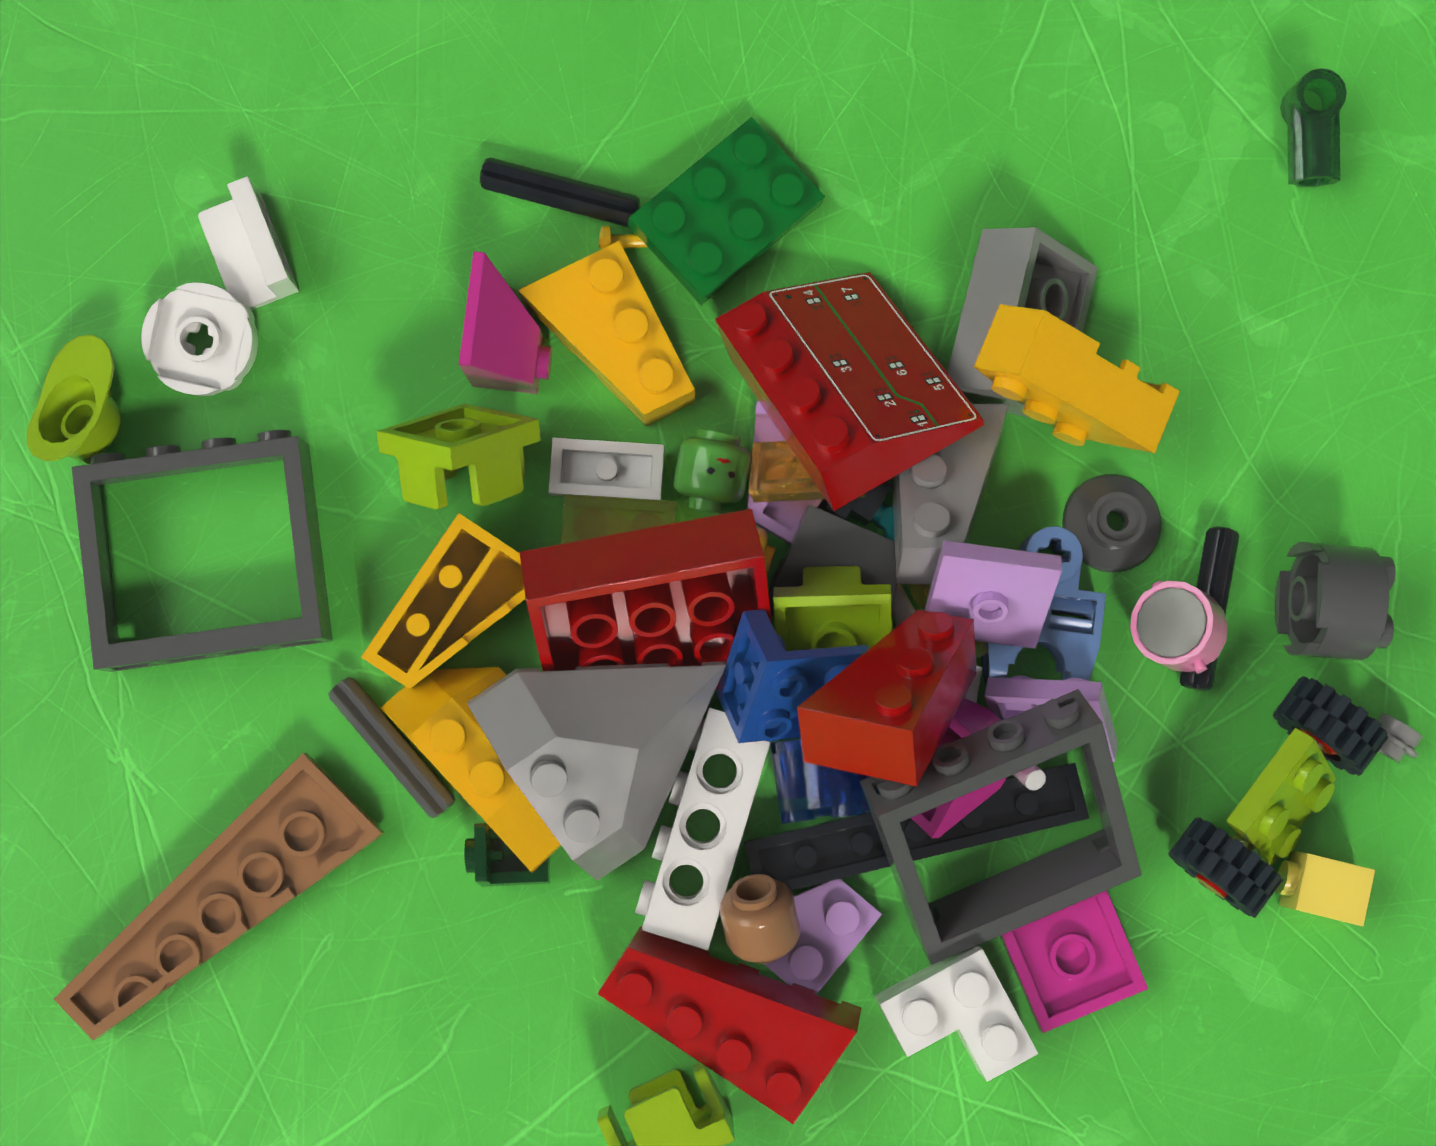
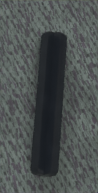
(558, 191)
(1215, 580)

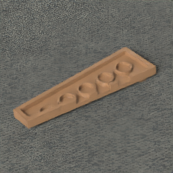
(250, 871)

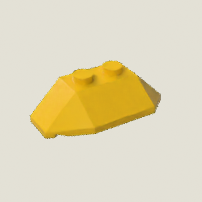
(447, 733)

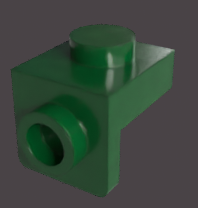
(496, 863)

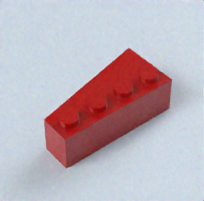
(738, 1023)

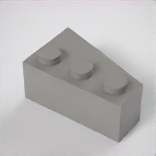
(942, 496)

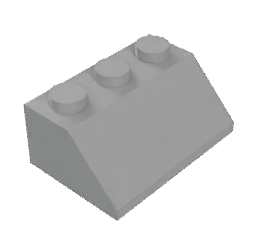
(1023, 271)

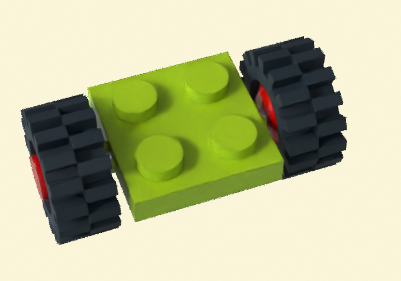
(1282, 797)

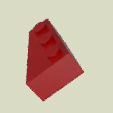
(893, 700)

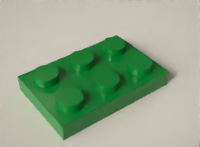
(726, 210)

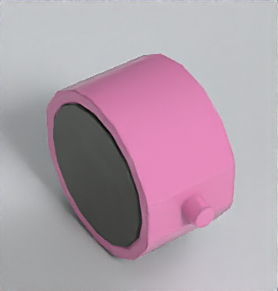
(1179, 626)

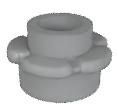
(1401, 738)

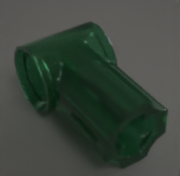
(1311, 133)

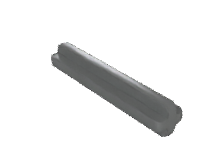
(391, 747)

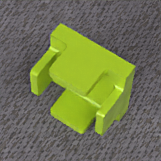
(457, 437)
(832, 610)
(667, 1115)

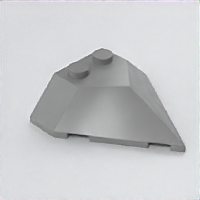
(597, 748)

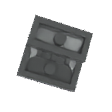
(832, 541)

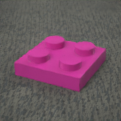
(1074, 962)

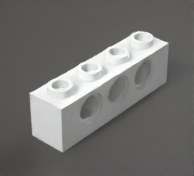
(695, 916)

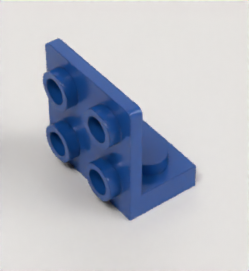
(768, 684)

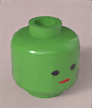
(712, 470)

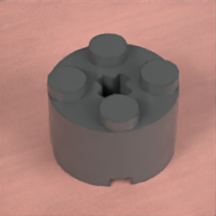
(1335, 601)

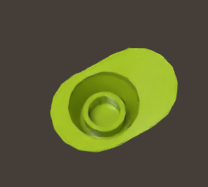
(76, 405)

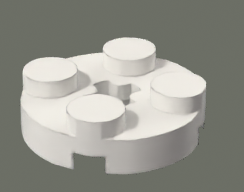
(183, 312)

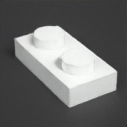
(606, 469)

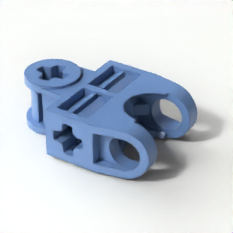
(1068, 639)

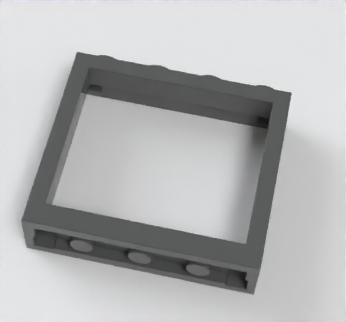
(167, 461)
(1029, 888)

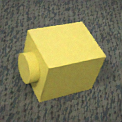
(1325, 887)

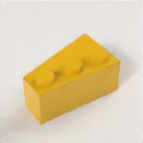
(614, 330)
(1069, 385)
(450, 602)

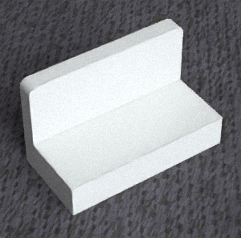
(248, 247)

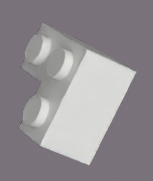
(963, 998)

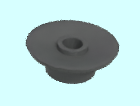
(1087, 519)

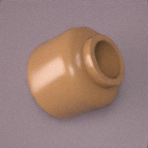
(760, 919)

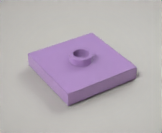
(996, 587)

